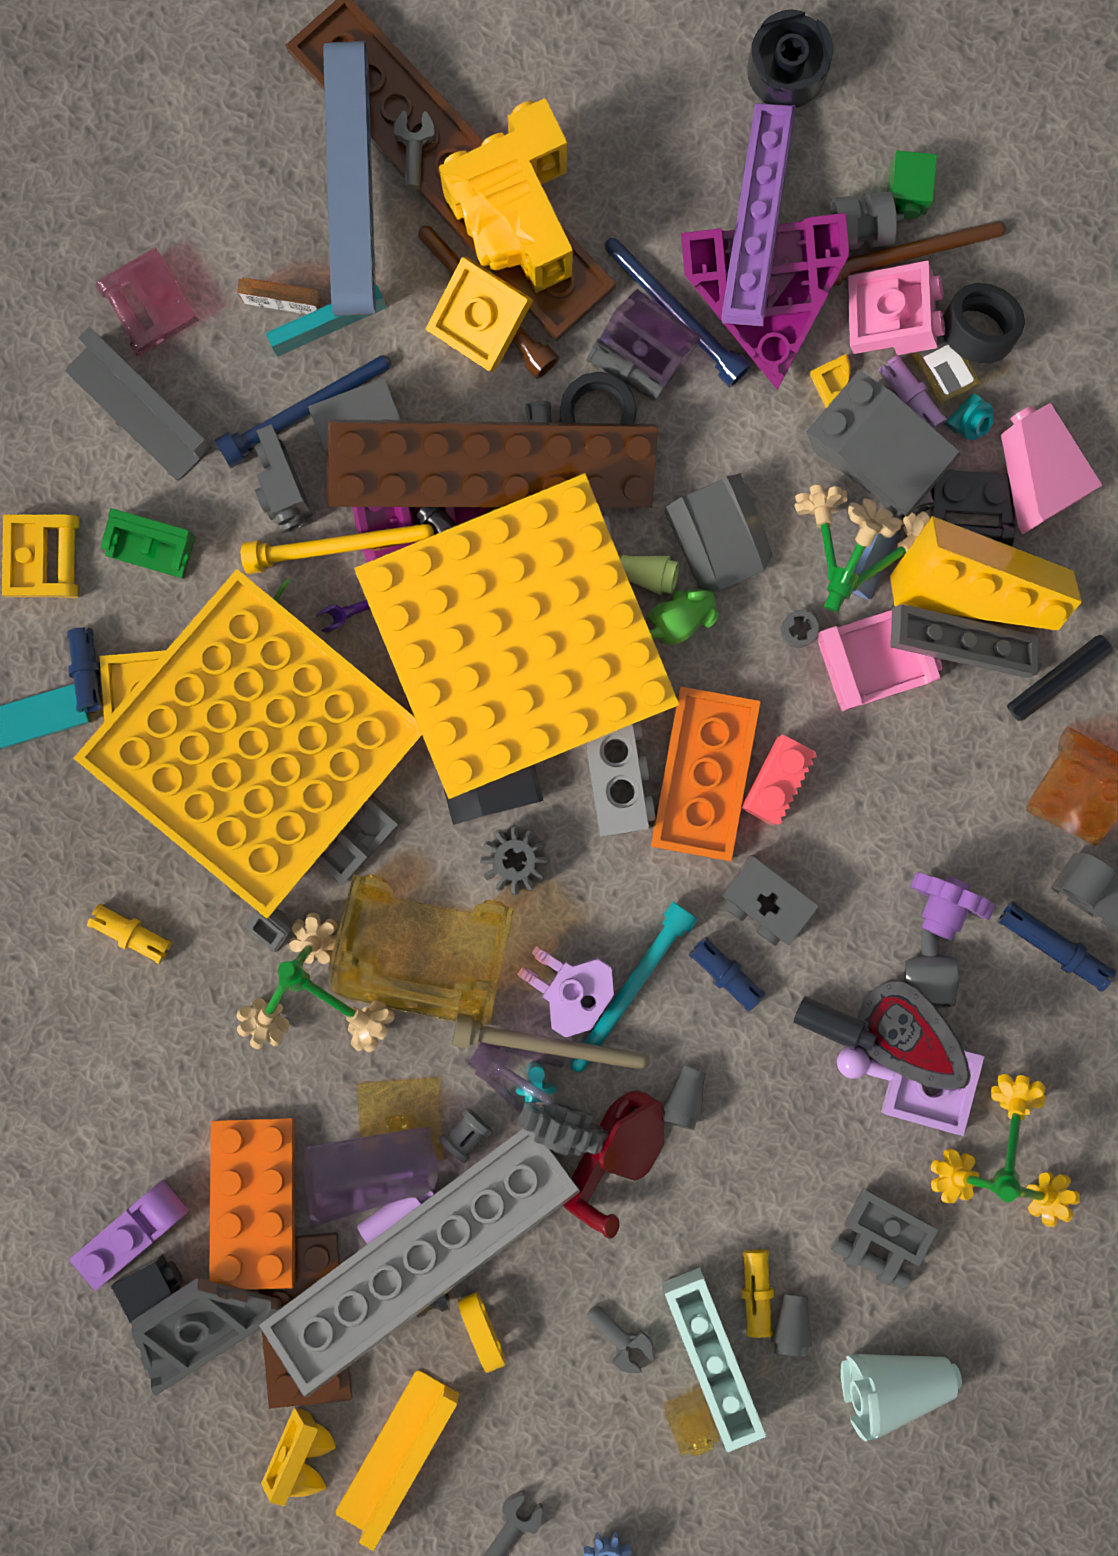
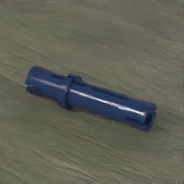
(1070, 955)

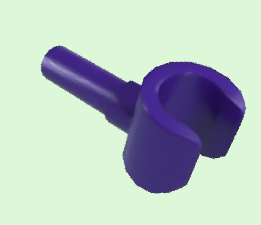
(341, 614)

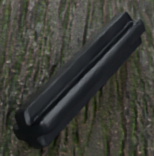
(1060, 677)

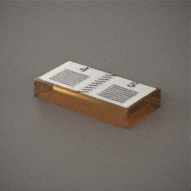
(279, 296)

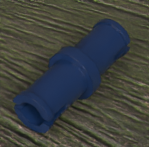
(84, 670)
(727, 974)

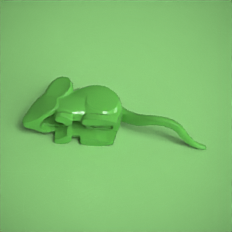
(682, 615)

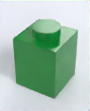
(912, 182)

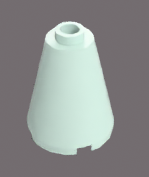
(895, 1389)

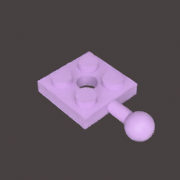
(906, 1098)

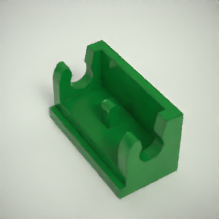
(147, 543)

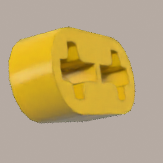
(481, 1332)

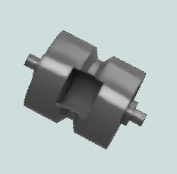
(869, 220)

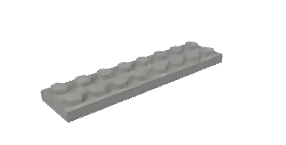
(417, 1260)

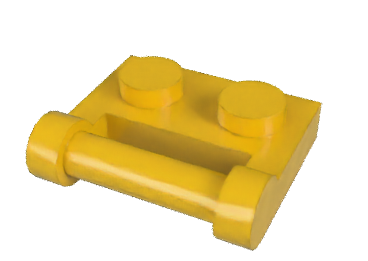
(27, 552)

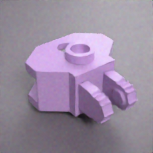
(569, 987)

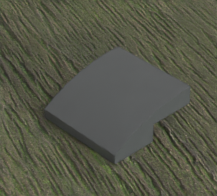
(358, 840)

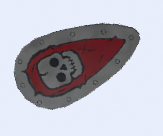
(914, 1037)

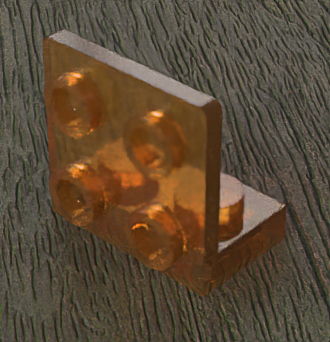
(1079, 788)

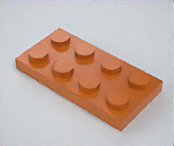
(705, 774)
(252, 1203)

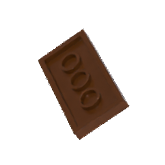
(314, 1259)

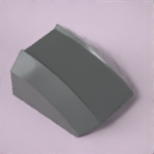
(720, 533)

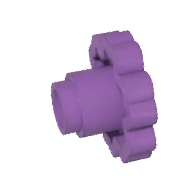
(949, 904)

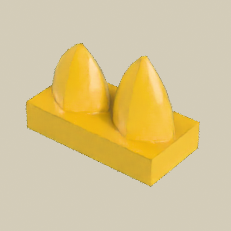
(287, 1472)

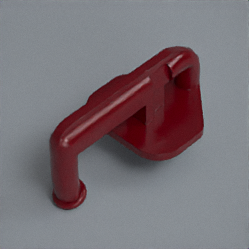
(628, 1152)

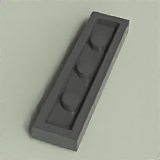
(964, 641)

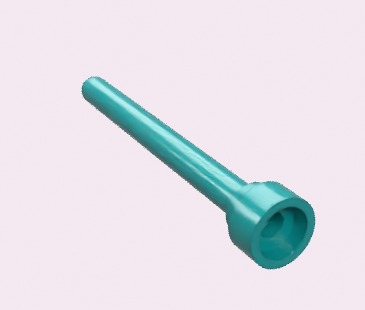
(676, 923)

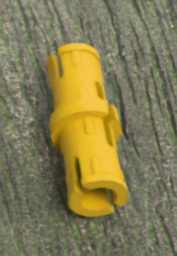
(129, 933)
(757, 1293)

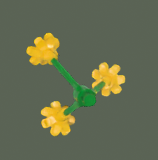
(958, 1179)

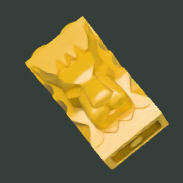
(503, 197)

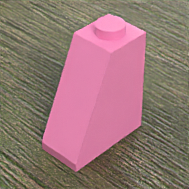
(1044, 466)

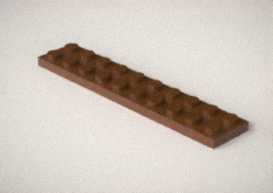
(400, 87)

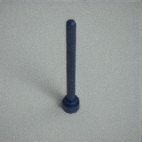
(729, 364)
(237, 446)

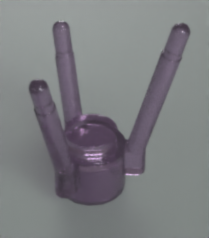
(491, 1061)

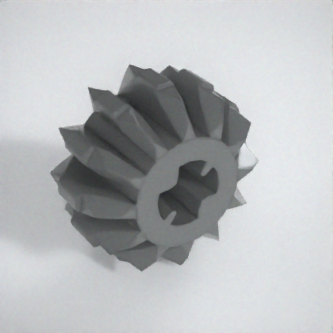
(511, 873)

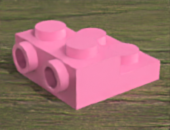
(895, 309)

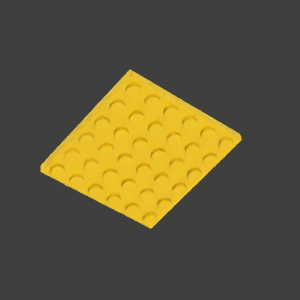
(516, 636)
(250, 743)

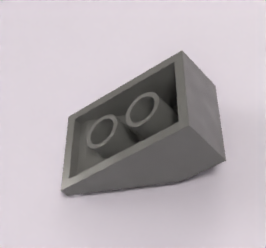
(881, 443)

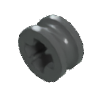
(789, 622)

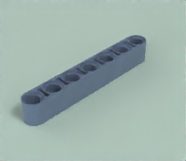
(349, 178)

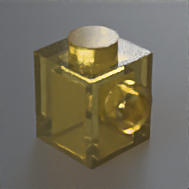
(692, 1423)

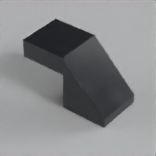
(500, 795)

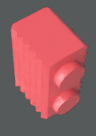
(778, 780)

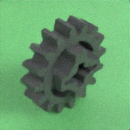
(563, 1128)

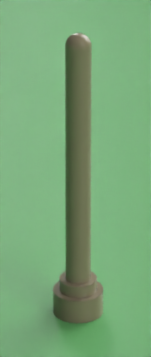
(470, 1032)

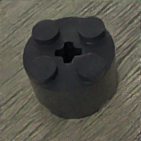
(808, 53)

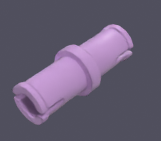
(911, 391)

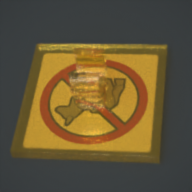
(400, 1107)

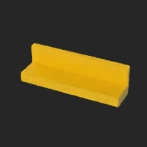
(397, 1456)

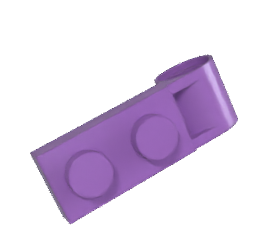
(129, 1235)

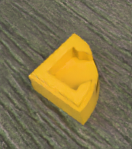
(831, 378)

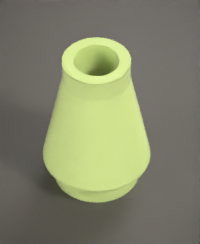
(652, 572)

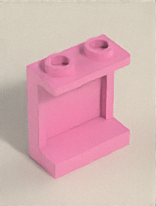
(865, 665)

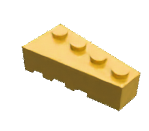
(982, 579)

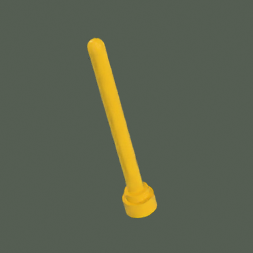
(259, 556)

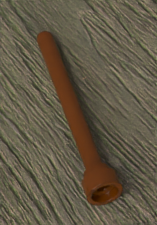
(920, 248)
(538, 357)

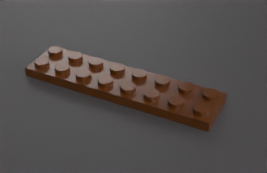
(485, 462)

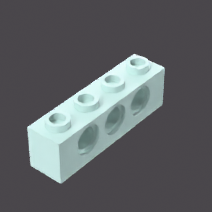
(713, 1360)

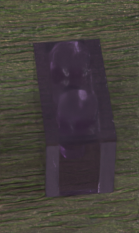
(650, 337)

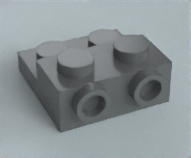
(280, 487)

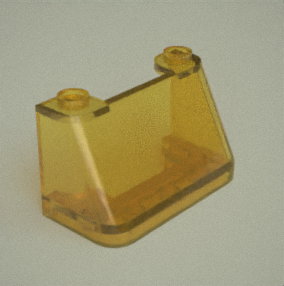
(419, 953)

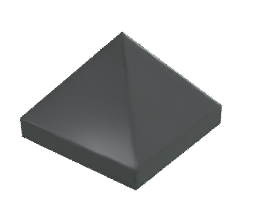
(270, 930)

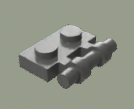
(891, 1228)

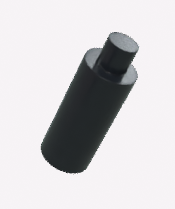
(833, 1024)

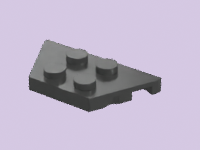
(196, 1328)

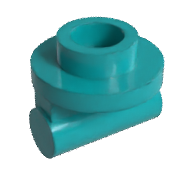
(972, 418)
(536, 1076)

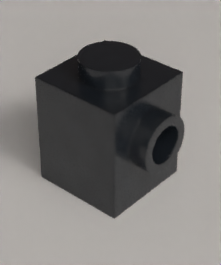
(147, 1286)

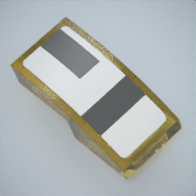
(945, 371)

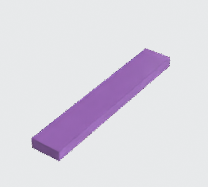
(758, 215)

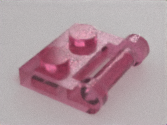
(157, 293)

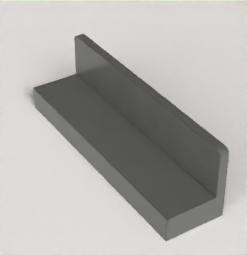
(137, 406)

